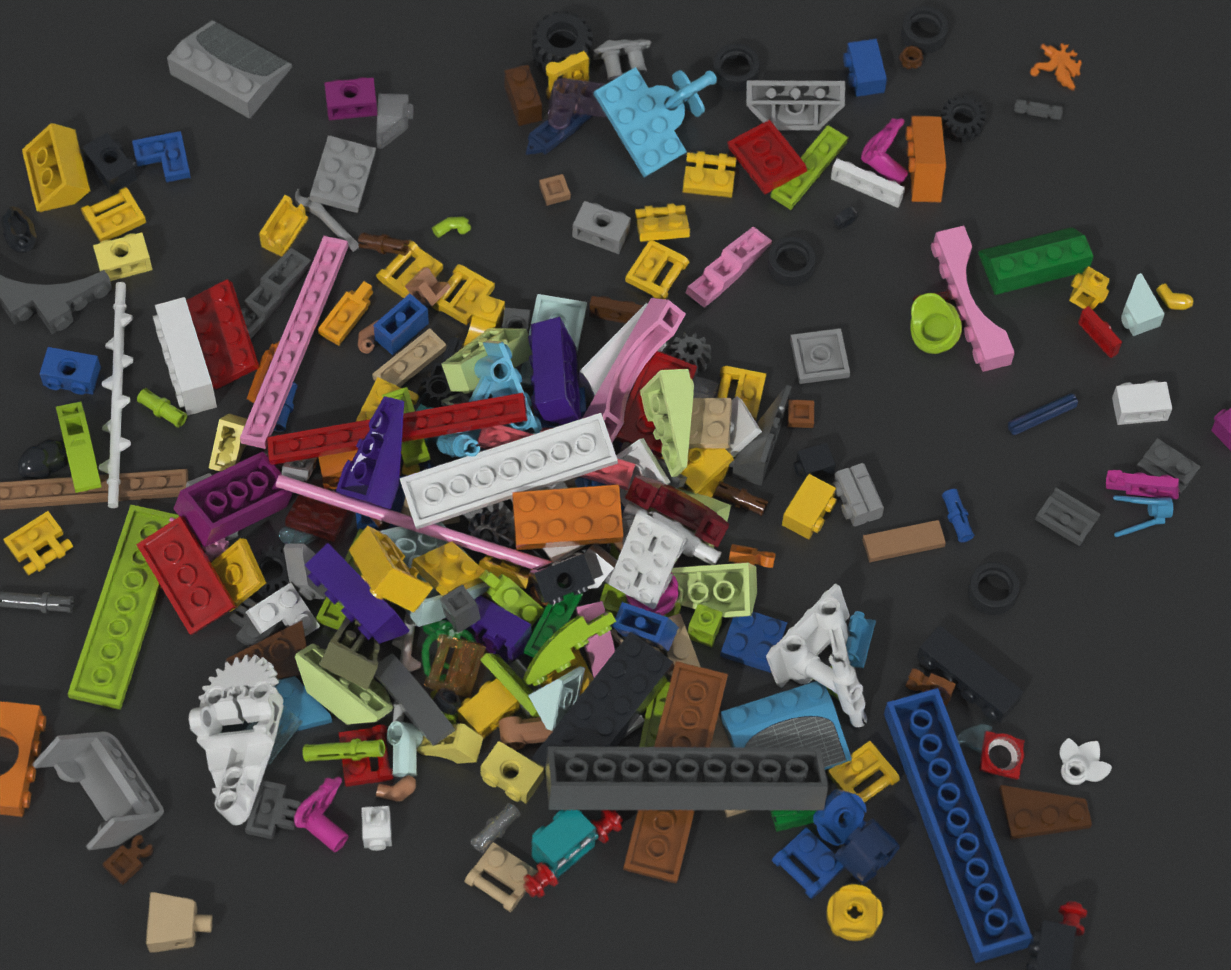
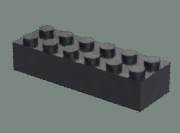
(612, 699)

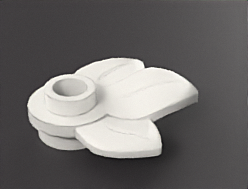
(1084, 760)

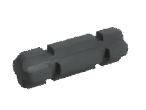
(1038, 109)

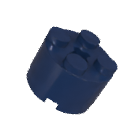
(867, 851)

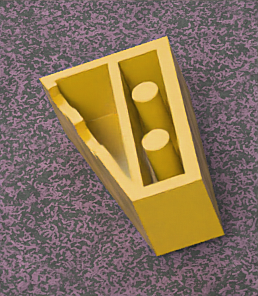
(386, 572)

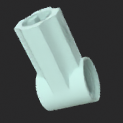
(405, 740)

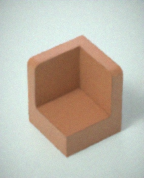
(426, 287)

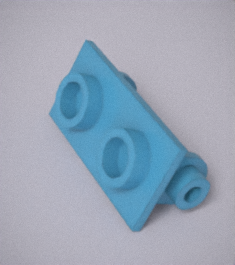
(859, 639)

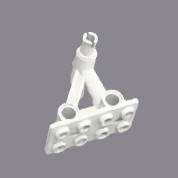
(651, 552)
(798, 651)

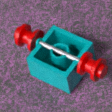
(564, 843)

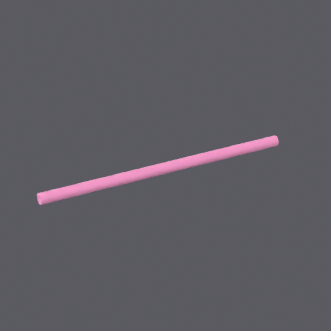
(407, 522)

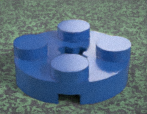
(827, 819)

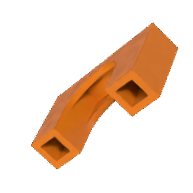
(23, 726)

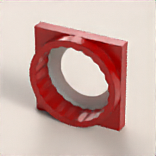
(1015, 747)

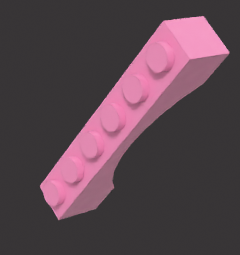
(652, 330)
(989, 342)

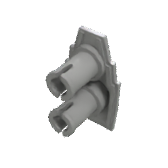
(612, 49)

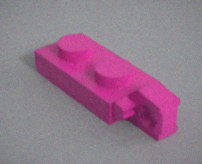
(1143, 485)

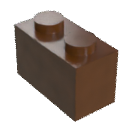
(523, 95)

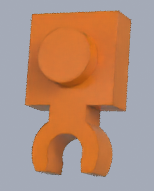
(750, 555)

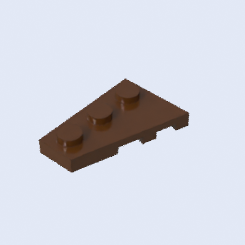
(278, 650)
(1042, 813)

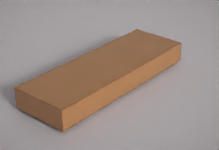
(904, 541)

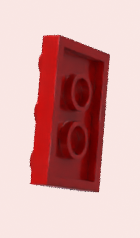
(767, 156)

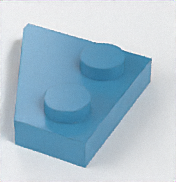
(302, 704)

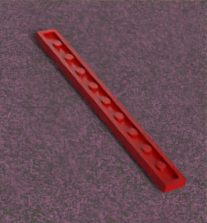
(416, 426)

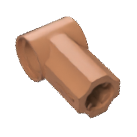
(519, 732)

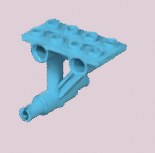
(496, 379)

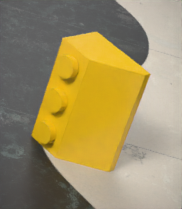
(55, 168)

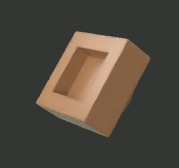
(554, 189)

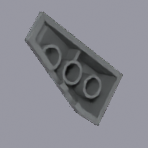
(754, 459)

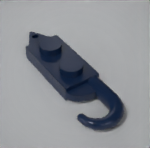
(546, 138)

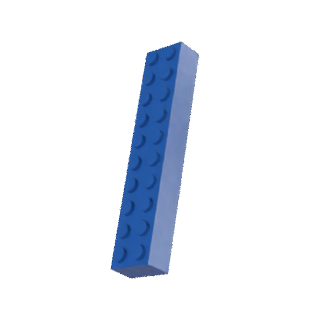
(957, 826)

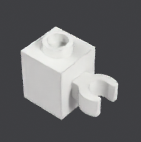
(376, 827)

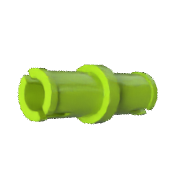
(162, 407)

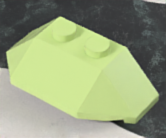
(339, 695)

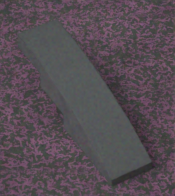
(273, 289)
(413, 700)

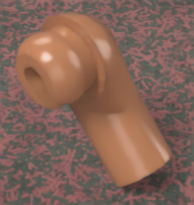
(399, 791)

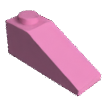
(599, 647)

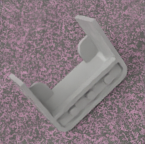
(110, 782)

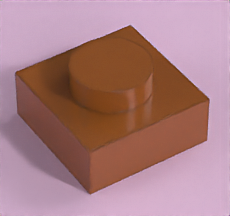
(801, 413)

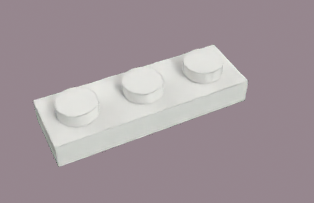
(867, 182)

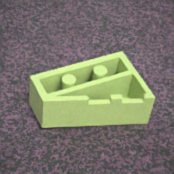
(460, 366)

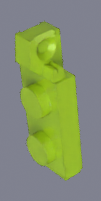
(512, 597)

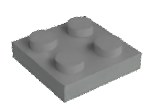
(820, 356)

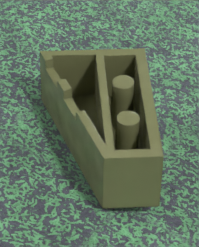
(352, 655)

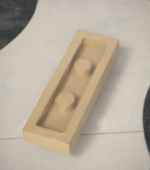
(411, 359)

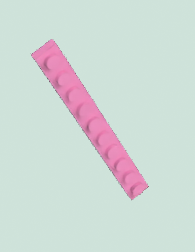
(294, 342)

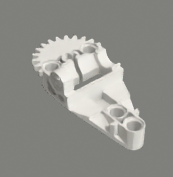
(238, 757)

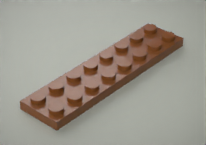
(686, 721)

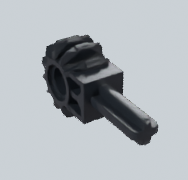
(437, 380)
(502, 532)

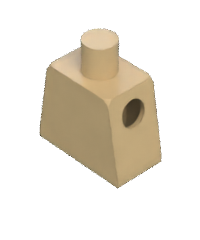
(174, 923)

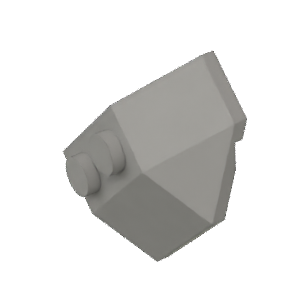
(795, 103)

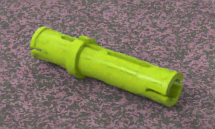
(355, 749)

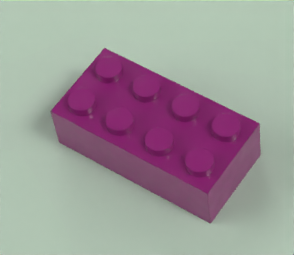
(232, 499)

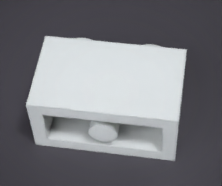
(1142, 402)

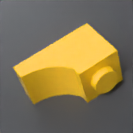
(486, 314)

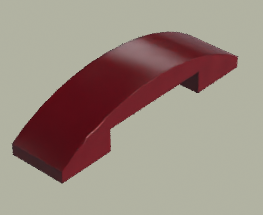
(678, 506)

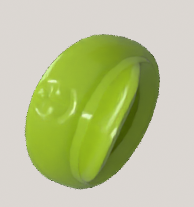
(934, 324)

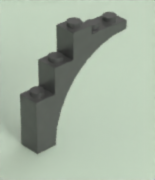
(51, 302)

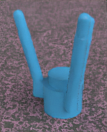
(1157, 507)

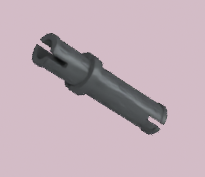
(43, 602)

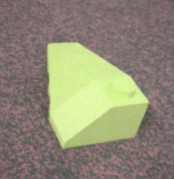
(669, 405)

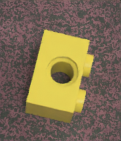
(135, 261)
(506, 759)

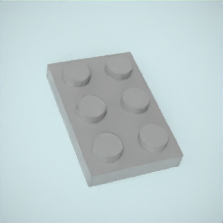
(342, 174)

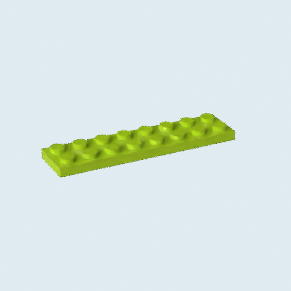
(120, 616)

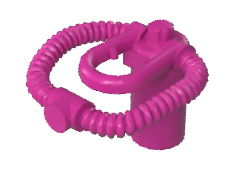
(875, 154)
(318, 823)

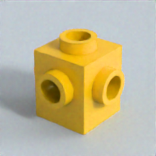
(1089, 288)

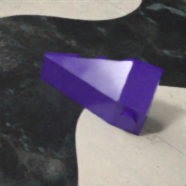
(376, 466)

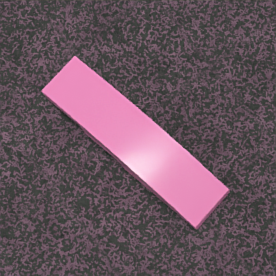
(728, 267)

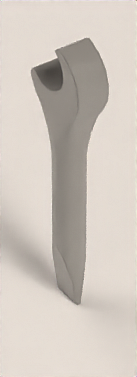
(318, 210)

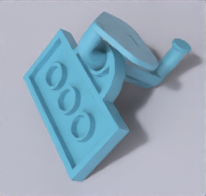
(644, 119)

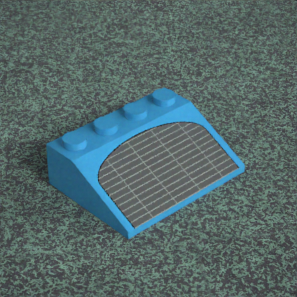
(789, 720)

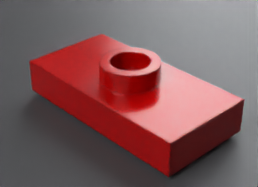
(1100, 332)

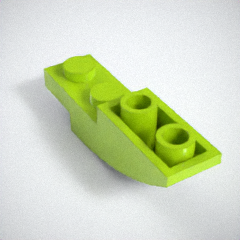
(78, 447)
(556, 650)

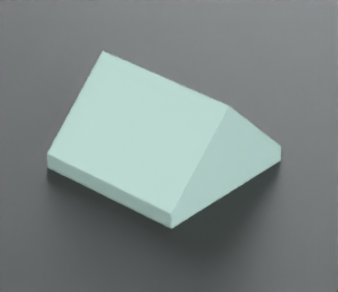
(557, 697)

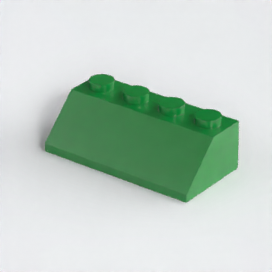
(1036, 260)

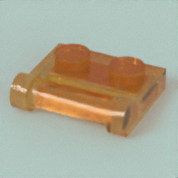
(462, 668)

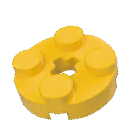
(843, 924)

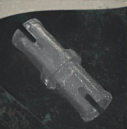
(495, 827)

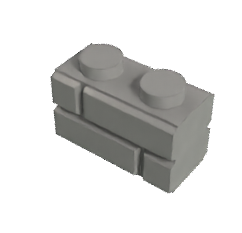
(858, 495)

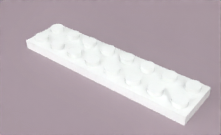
(508, 468)

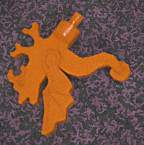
(1061, 61)

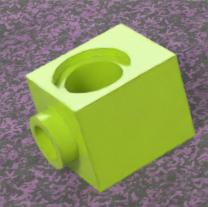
(705, 625)

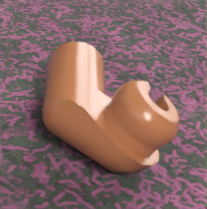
(366, 339)

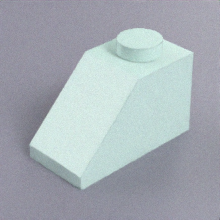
(1141, 309)

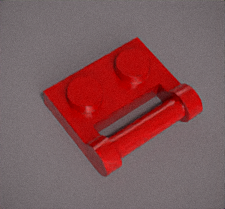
(360, 771)

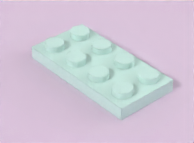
(548, 307)

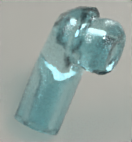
(292, 536)

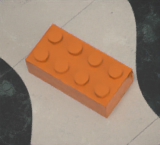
(567, 517)

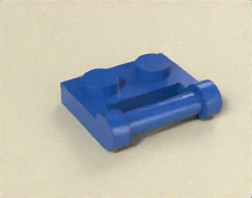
(814, 857)

